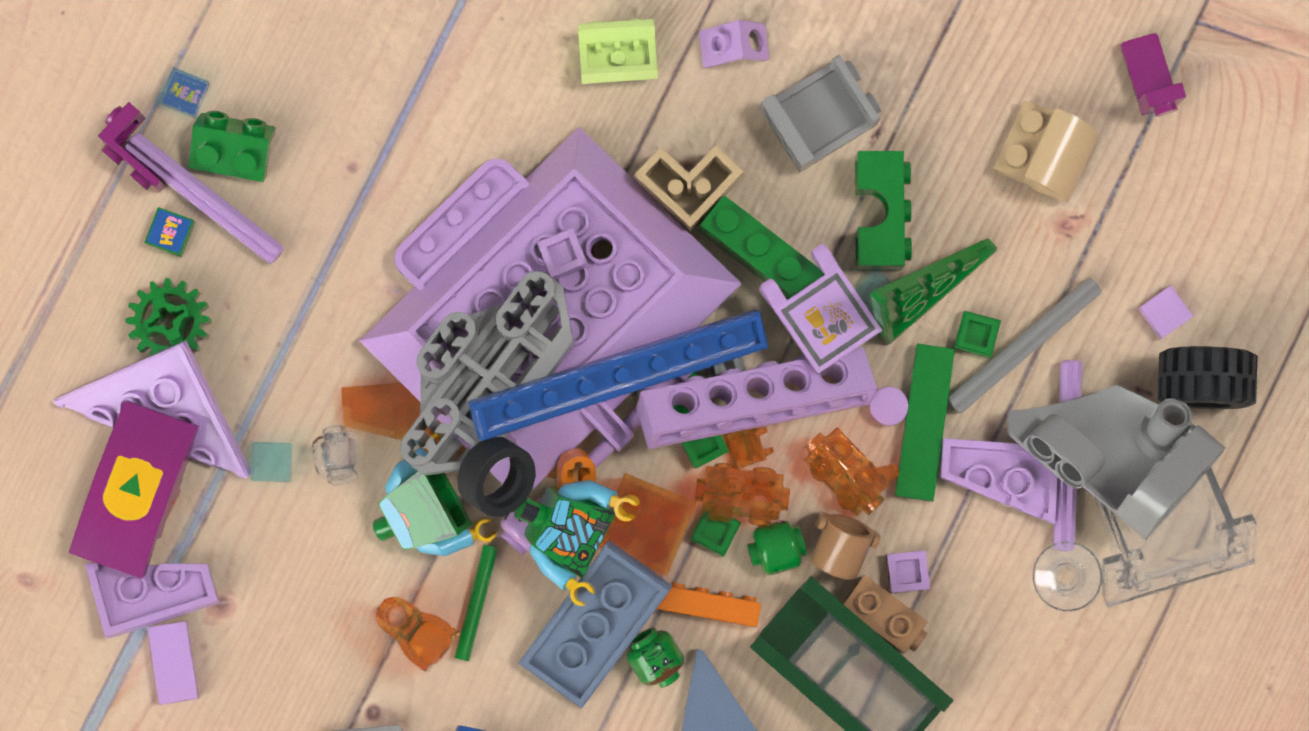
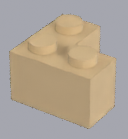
(688, 194)

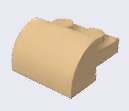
(1046, 150)

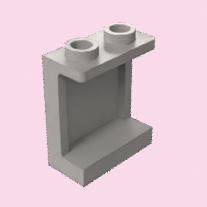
(821, 113)

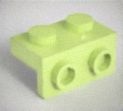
(617, 51)

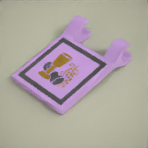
(825, 316)

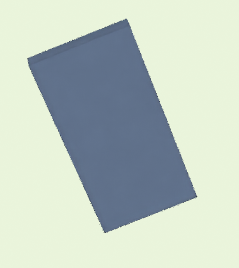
(586, 641)

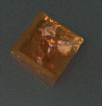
(657, 526)

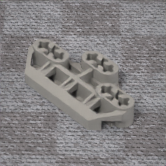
(483, 365)

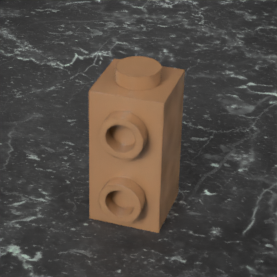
(886, 615)

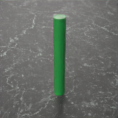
(476, 602)

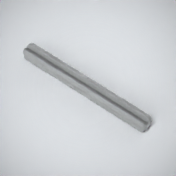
(1024, 345)

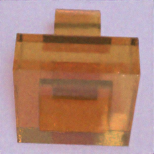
(746, 447)

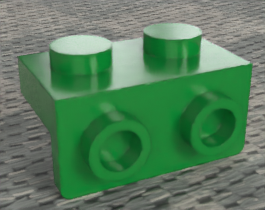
(231, 146)

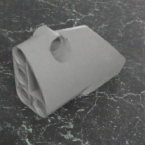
(1120, 451)

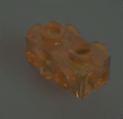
(848, 472)
(731, 493)

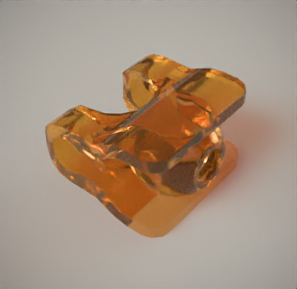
(422, 635)

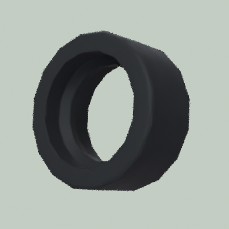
(515, 487)

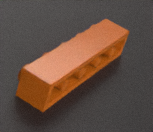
(711, 606)

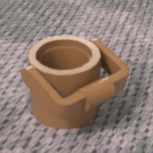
(842, 545)

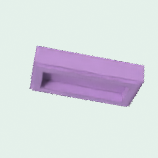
(173, 662)

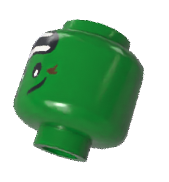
(777, 547)

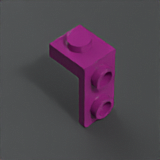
(1151, 76)
(120, 126)

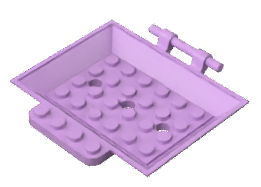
(485, 243)

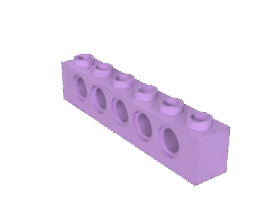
(666, 426)

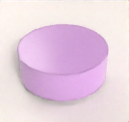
(888, 406)

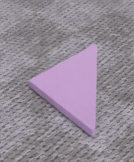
(169, 384)

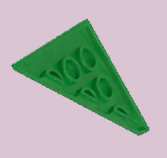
(912, 296)

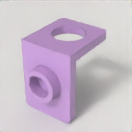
(731, 43)

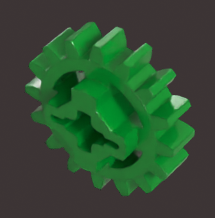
(186, 313)

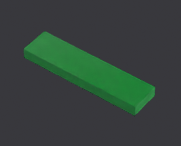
(924, 422)

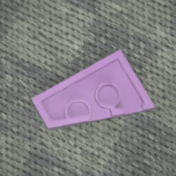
(1002, 474)
(163, 594)

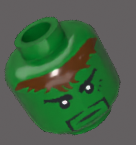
(655, 657)

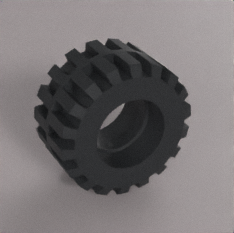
(1208, 377)

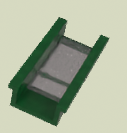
(847, 666)

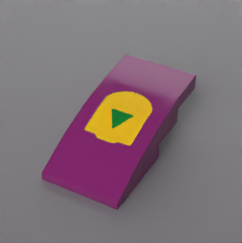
(133, 489)

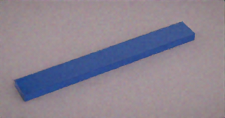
(617, 375)

